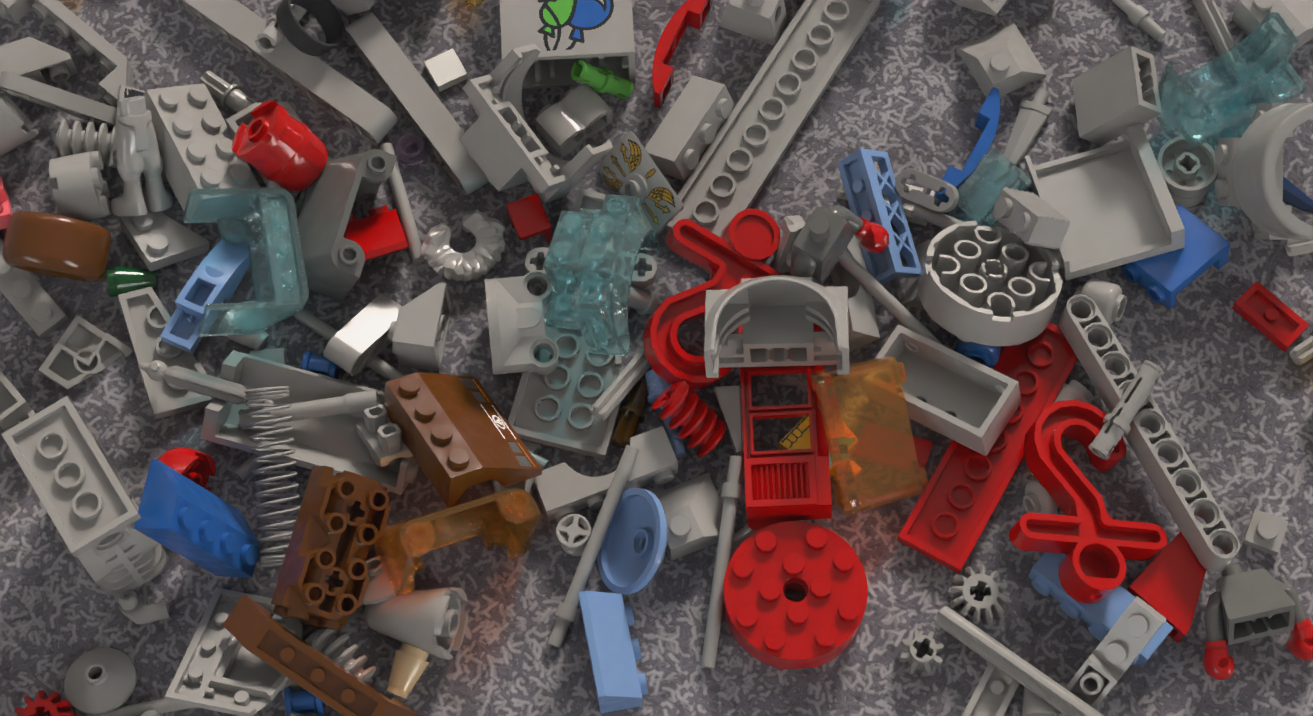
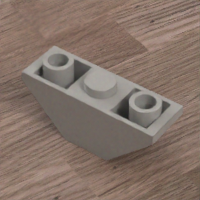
(36, 61)

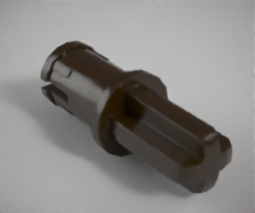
(631, 415)

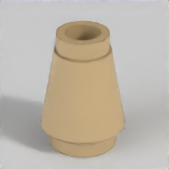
(406, 669)

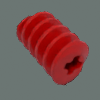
(692, 416)

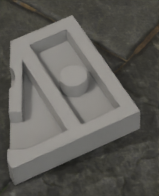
(161, 239)

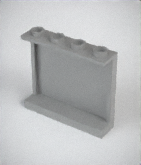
(1113, 205)

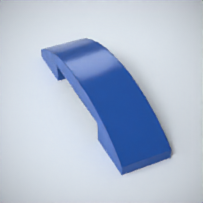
(987, 121)

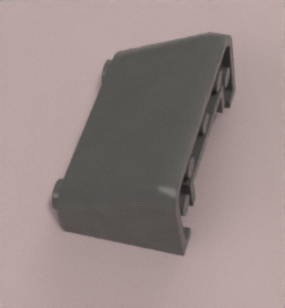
(329, 258)

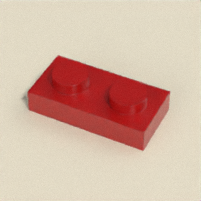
(1270, 316)

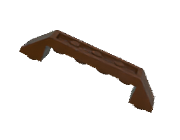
(306, 665)

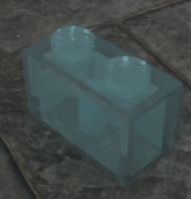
(985, 184)

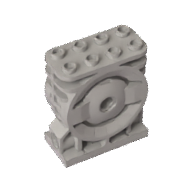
(85, 498)

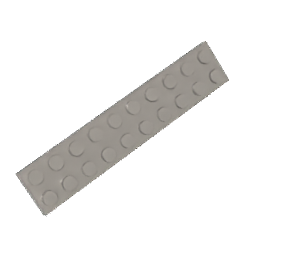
(772, 111)

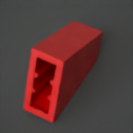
(1172, 585)

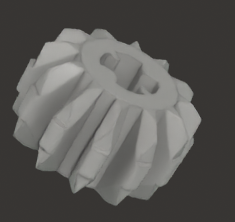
(992, 593)

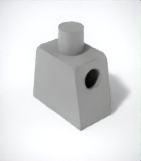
(756, 19)

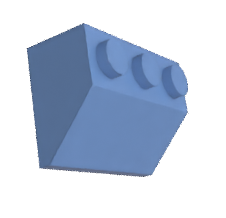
(612, 650)

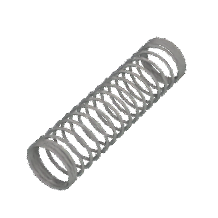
(260, 395)

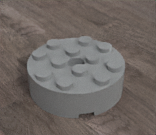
(989, 285)

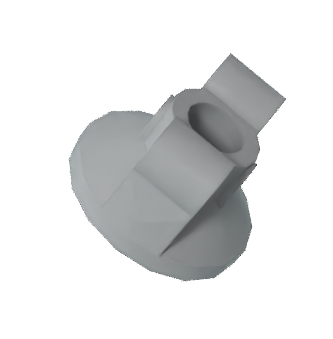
(518, 324)

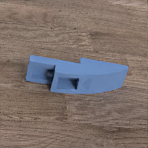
(210, 283)

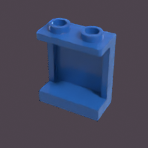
(1171, 272)

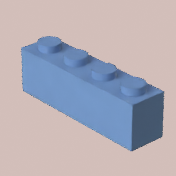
(1098, 616)

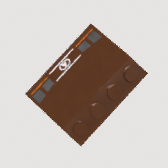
(456, 433)

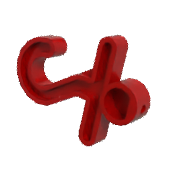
(733, 256)
(1086, 532)

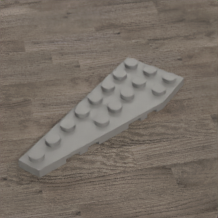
(557, 405)

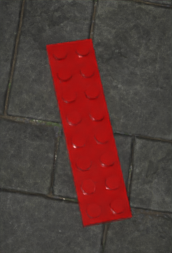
(970, 485)

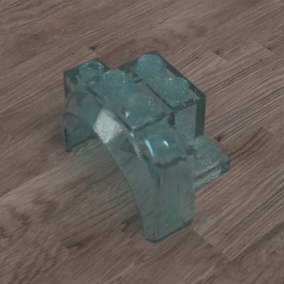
(1225, 92)
(594, 268)

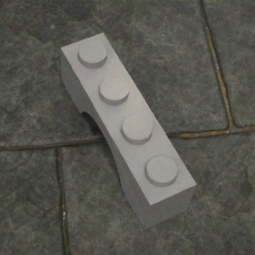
(861, 311)
(566, 491)

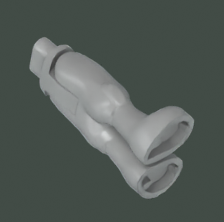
(138, 154)

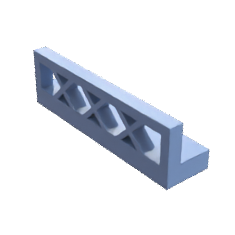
(865, 199)

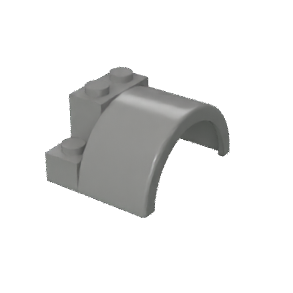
(1253, 171)

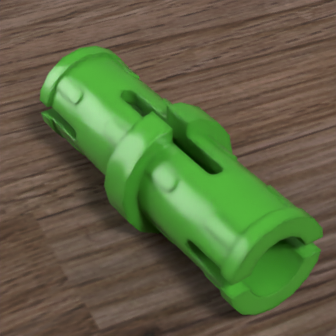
(601, 79)

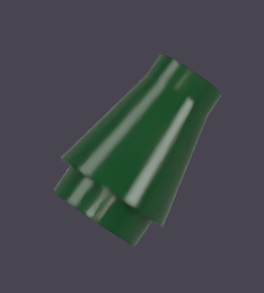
(129, 279)

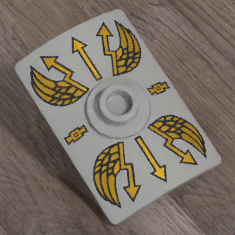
(633, 173)

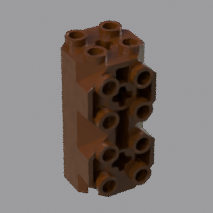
(327, 553)

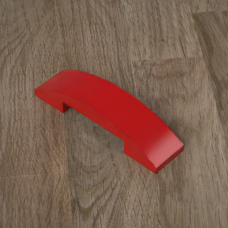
(691, 14)

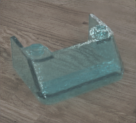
(270, 228)

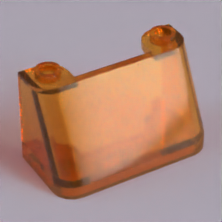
(869, 434)
(500, 517)

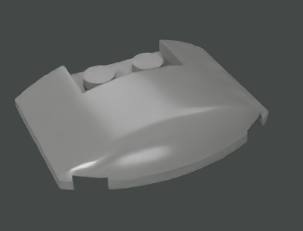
(219, 670)

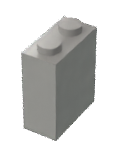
(1116, 95)

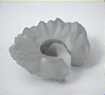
(466, 265)

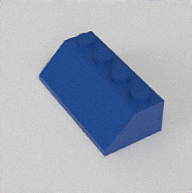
(196, 523)

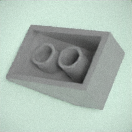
(1295, 13)

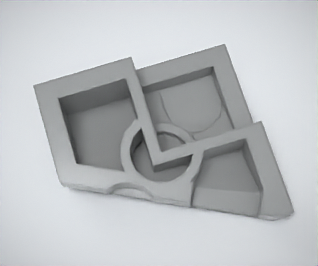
(74, 361)

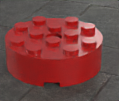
(803, 560)

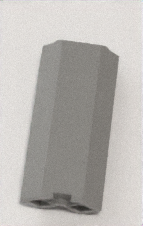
(318, 440)

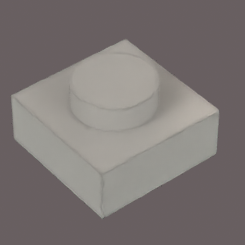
(1265, 532)

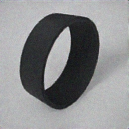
(325, 14)

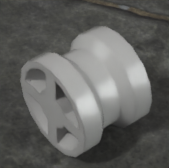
(573, 526)

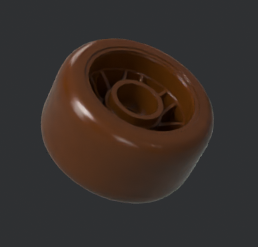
(56, 246)

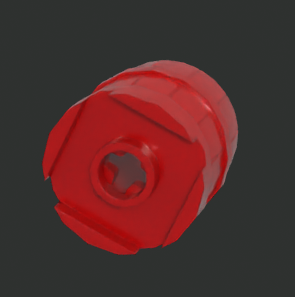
(280, 147)

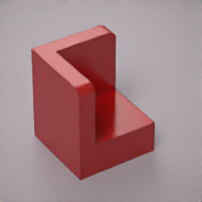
(529, 218)

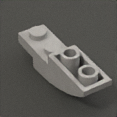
(1115, 653)

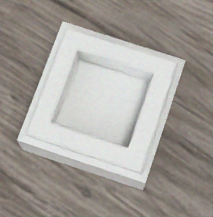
(446, 70)

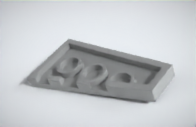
(145, 322)

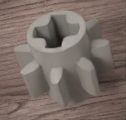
(914, 646)

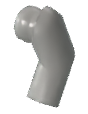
(139, 611)

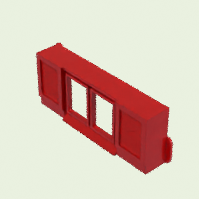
(785, 482)

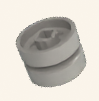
(1187, 170)

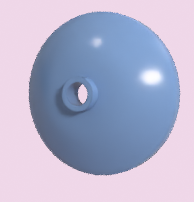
(633, 542)

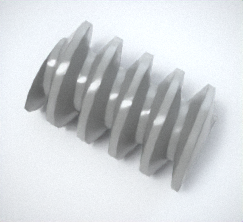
(78, 140)
(333, 647)

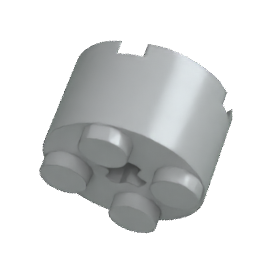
(80, 187)

